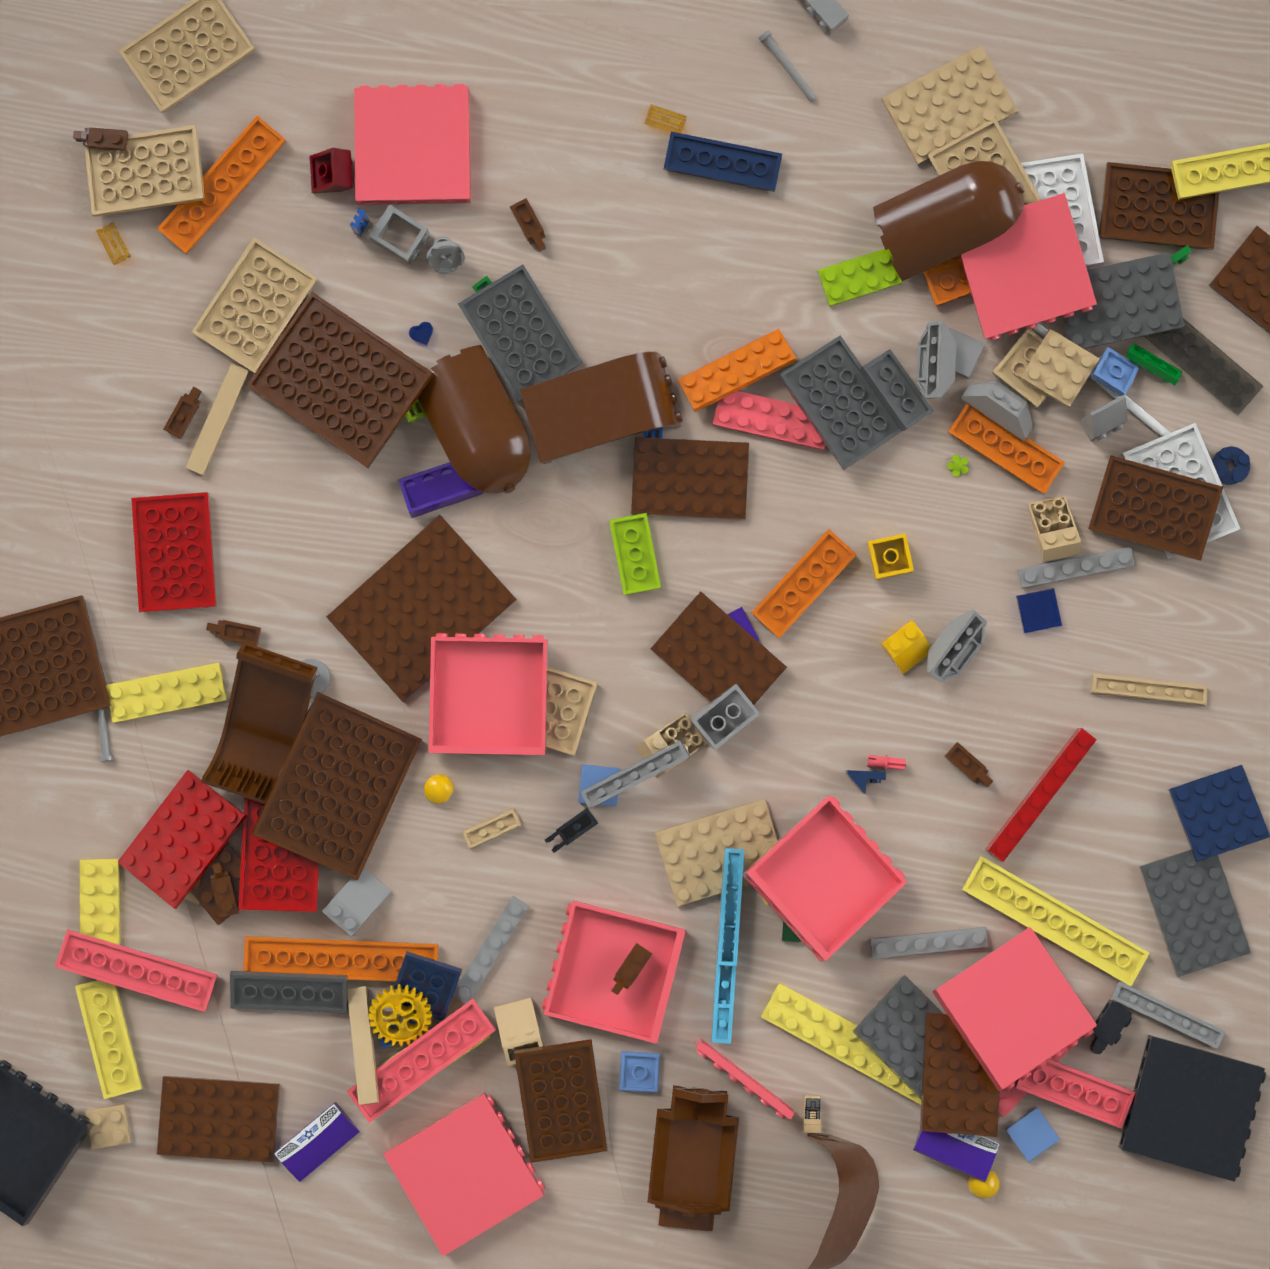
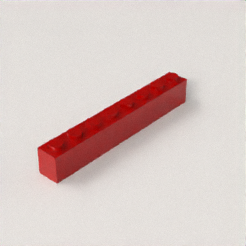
(1040, 794)

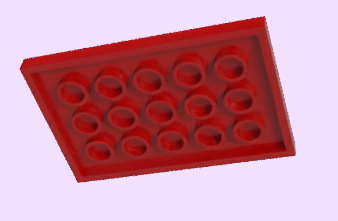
(173, 552)
(182, 839)
(273, 875)

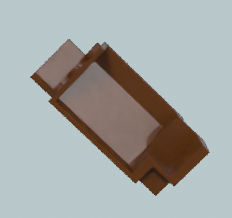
(693, 1159)

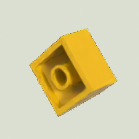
(906, 647)

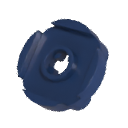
(1240, 460)

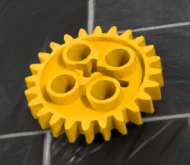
(394, 1000)

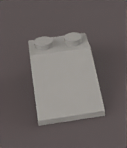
(1106, 418)
(724, 716)
(356, 902)

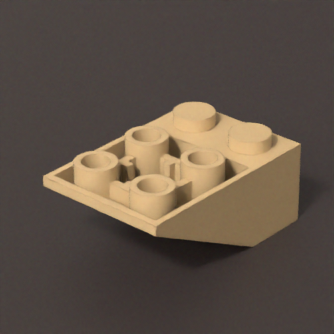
(1054, 528)
(677, 730)
(518, 1027)

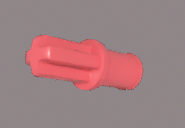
(886, 762)

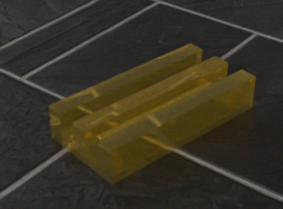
(666, 112)
(105, 229)

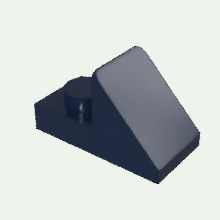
(859, 778)

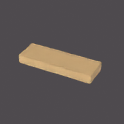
(491, 828)

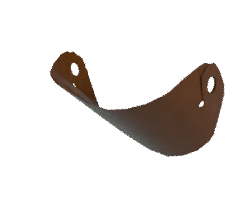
(854, 1203)

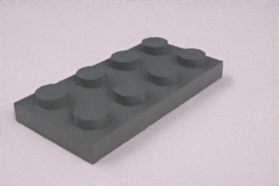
(896, 390)

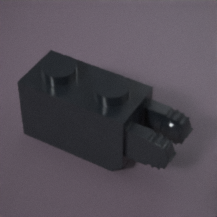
(573, 828)
(1109, 1026)

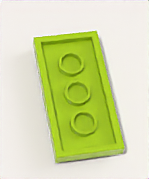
(858, 277)
(635, 554)

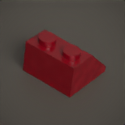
(331, 171)

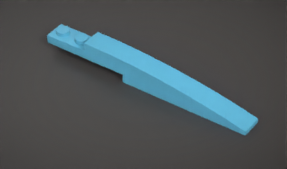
(727, 945)

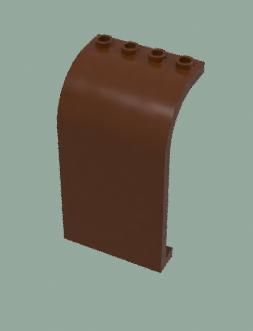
(600, 405)
(261, 722)

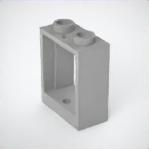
(383, 225)

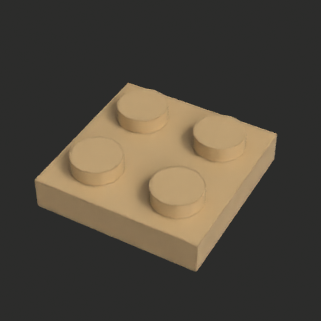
(109, 1126)

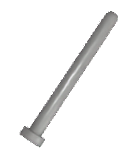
(765, 37)
(104, 736)

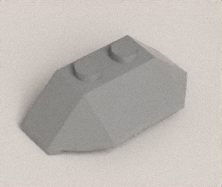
(936, 360)
(1001, 406)
(956, 646)

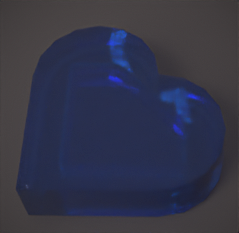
(421, 333)

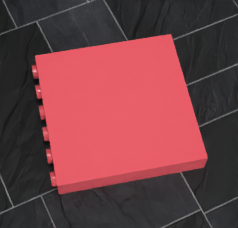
(412, 144)
(1029, 271)
(488, 694)
(825, 878)
(590, 956)
(1015, 1010)
(464, 1173)

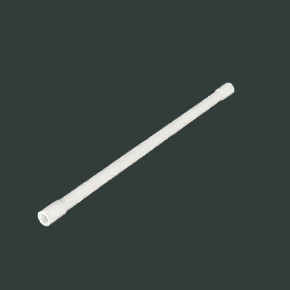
(1131, 405)

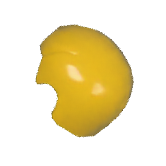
(438, 788)
(984, 1189)

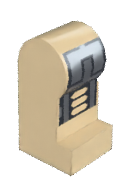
(811, 1114)

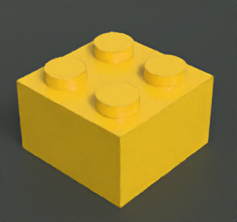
(889, 556)

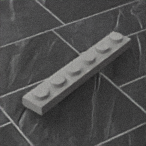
(1076, 567)
(635, 774)
(929, 942)
(490, 950)
(1168, 1014)

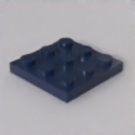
(432, 978)

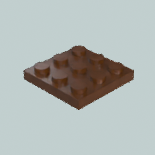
(203, 889)

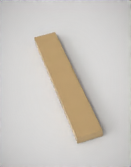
(217, 419)
(1149, 689)
(363, 1046)

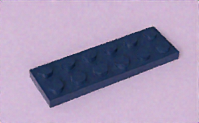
(722, 161)

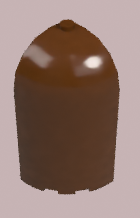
(949, 216)
(476, 422)

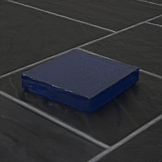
(1038, 610)

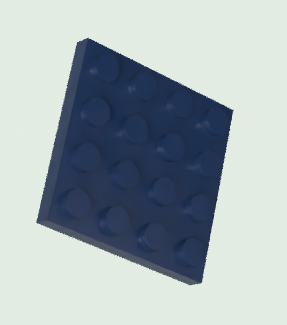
(1219, 813)

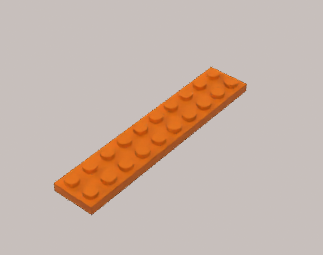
(333, 957)

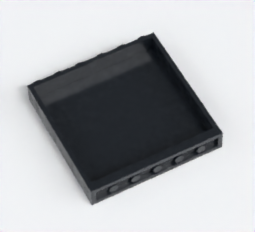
(1192, 1108)
(35, 1142)

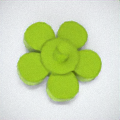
(958, 465)

